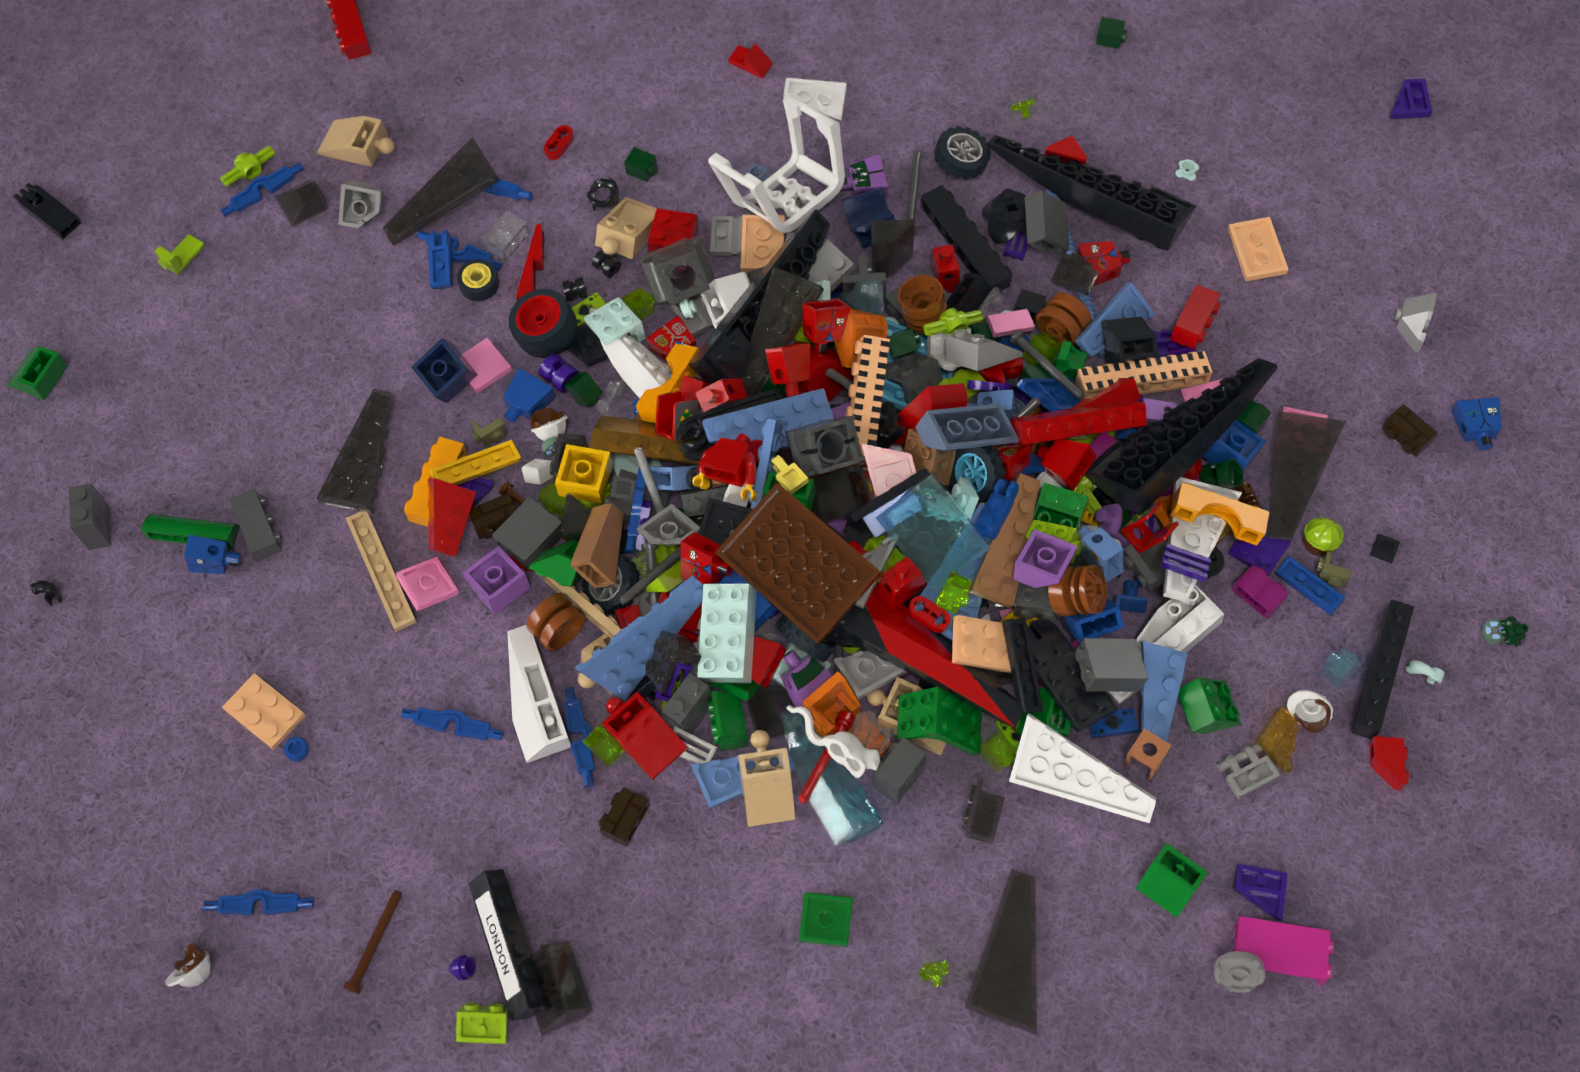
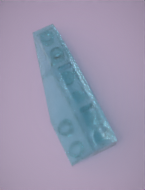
(838, 795)

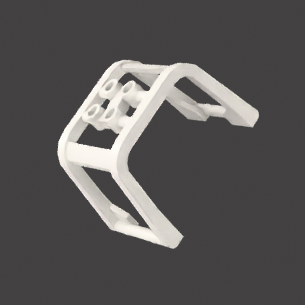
(762, 191)

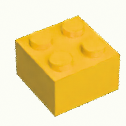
(584, 473)

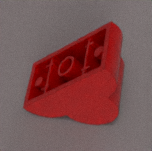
(818, 379)
(931, 399)

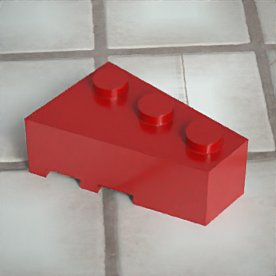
(448, 515)

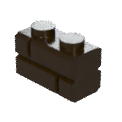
(1409, 431)
(491, 515)
(624, 816)

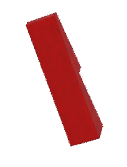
(533, 263)
(1119, 391)

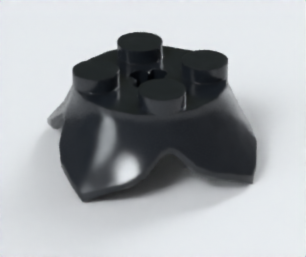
(1006, 215)

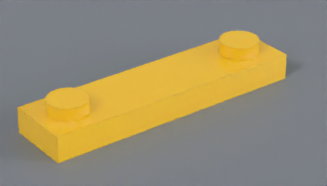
(477, 464)

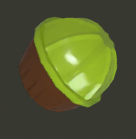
(1322, 536)

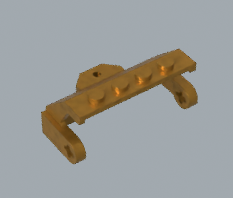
(625, 435)

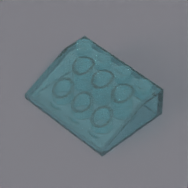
(933, 531)

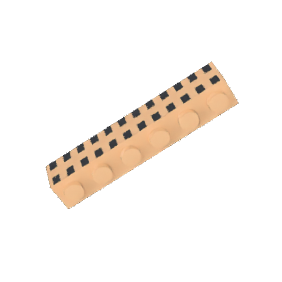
(1150, 374)
(868, 387)

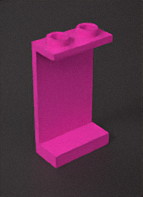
(1286, 947)

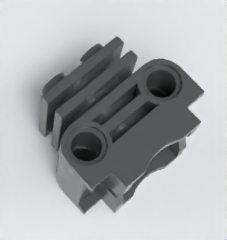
(663, 261)
(838, 442)

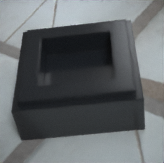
(1384, 548)

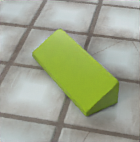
(667, 580)

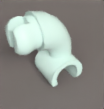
(1419, 667)

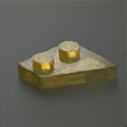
(1279, 738)

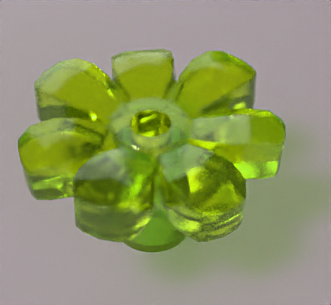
(1023, 107)
(934, 972)

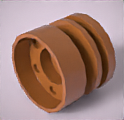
(921, 301)
(1079, 592)

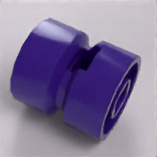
(557, 371)

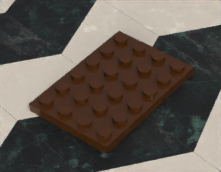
(798, 563)

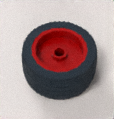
(543, 323)

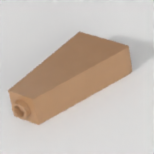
(599, 546)

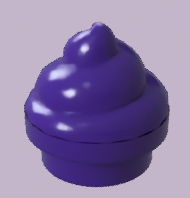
(462, 967)

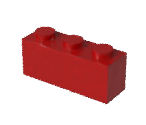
(1196, 317)

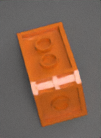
(857, 325)
(828, 701)

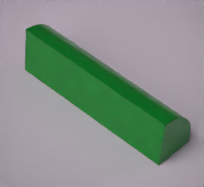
(179, 528)

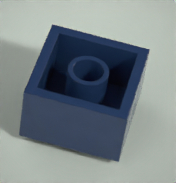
(444, 370)

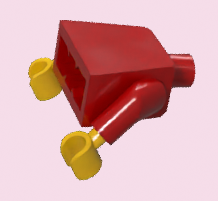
(729, 463)

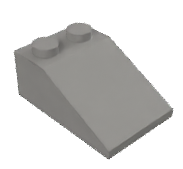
(976, 351)

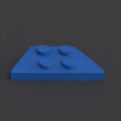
(1049, 392)

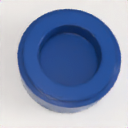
(296, 749)

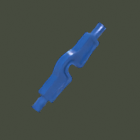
(508, 189)
(252, 195)
(468, 253)
(635, 512)
(577, 725)
(464, 726)
(246, 903)

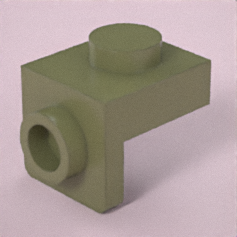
(491, 433)
(1333, 574)

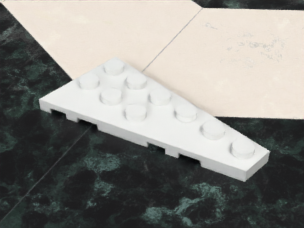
(1195, 537)
(1063, 769)

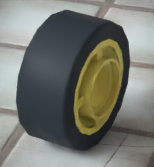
(473, 271)

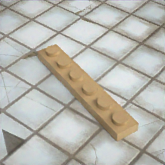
(381, 571)
(592, 612)

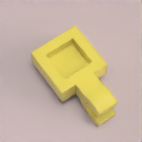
(790, 476)

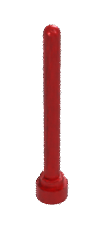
(844, 722)

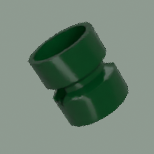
(1222, 474)

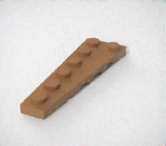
(996, 573)

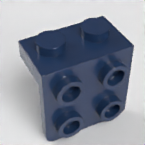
(866, 207)

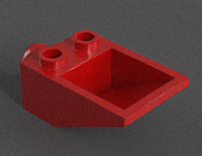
(643, 734)

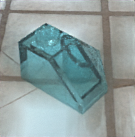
(865, 297)

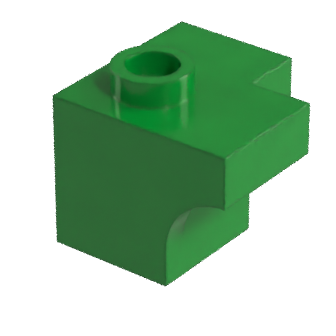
(1069, 360)

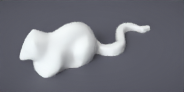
(842, 746)

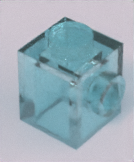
(1341, 667)

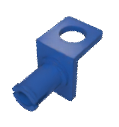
(1130, 600)

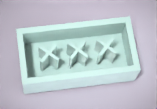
(727, 633)

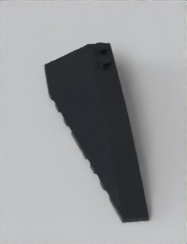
(1155, 458)

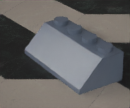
(966, 427)

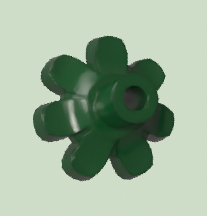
(1513, 630)

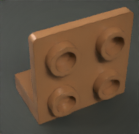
(929, 458)

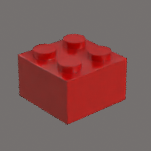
(671, 227)

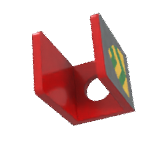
(672, 411)
(1148, 538)

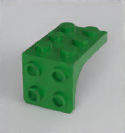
(941, 717)

